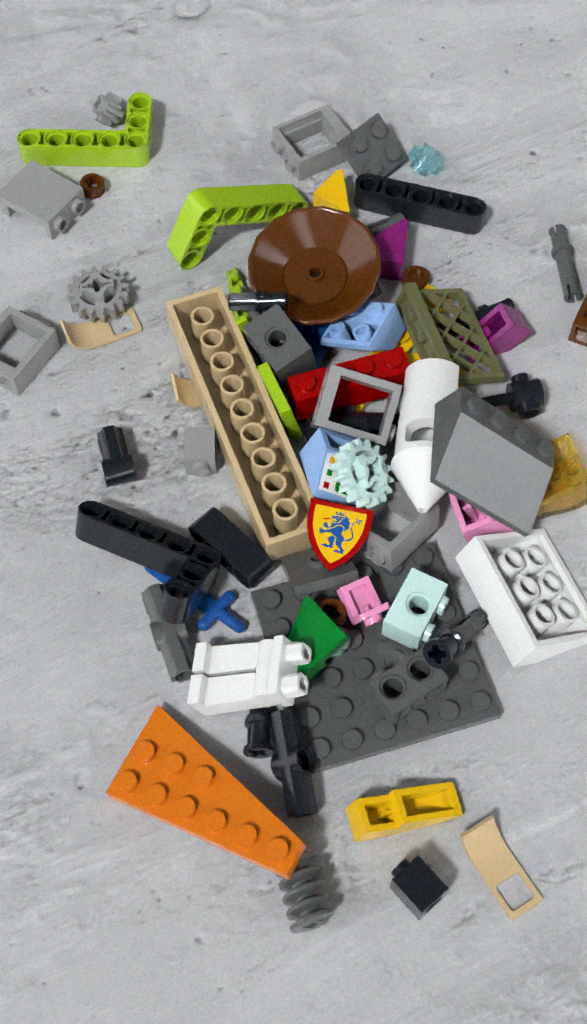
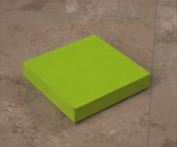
(279, 401)

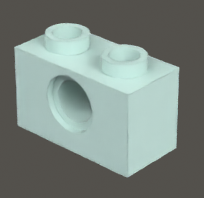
(417, 591)

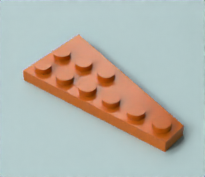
(190, 790)

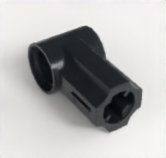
(116, 461)

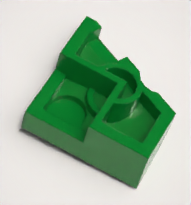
(317, 632)

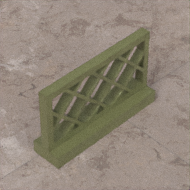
(429, 338)

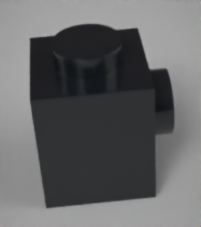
(417, 886)

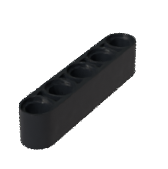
(419, 203)

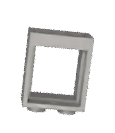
(304, 126)
(21, 376)
(326, 399)
(422, 525)

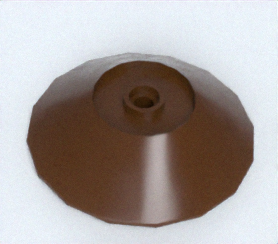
(311, 243)

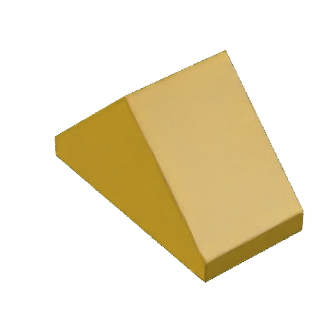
(332, 193)

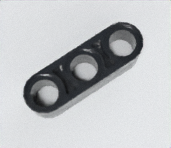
(238, 552)

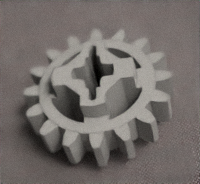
(98, 293)

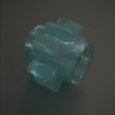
(425, 159)

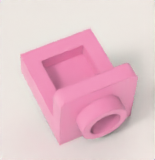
(362, 602)

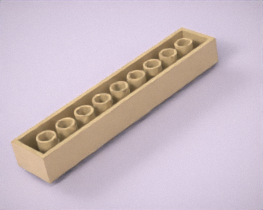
(243, 420)

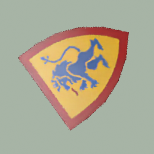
(336, 531)

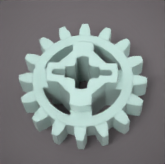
(362, 473)

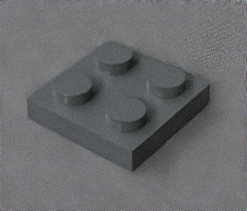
(372, 148)

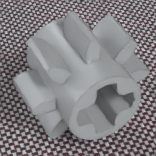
(108, 109)

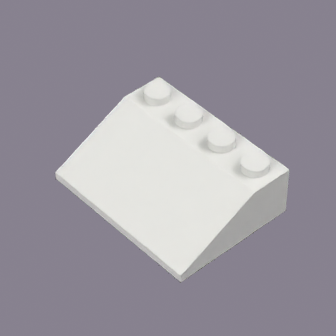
(525, 594)

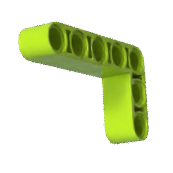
(94, 147)
(223, 206)

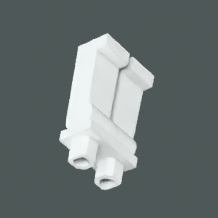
(247, 675)

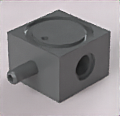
(279, 343)

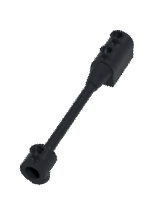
(521, 396)

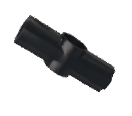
(293, 763)

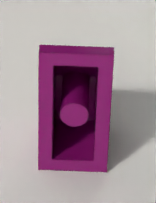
(392, 250)
(503, 329)

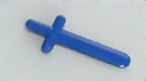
(213, 608)

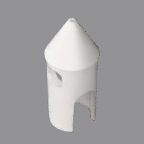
(424, 385)

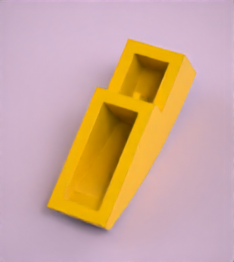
(403, 811)

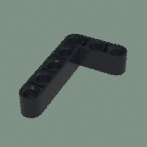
(187, 562)

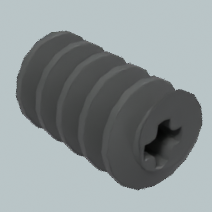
(304, 897)

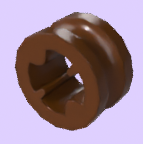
(86, 182)
(334, 604)

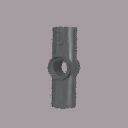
(168, 637)

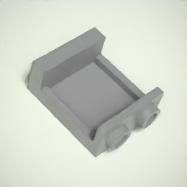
(43, 198)

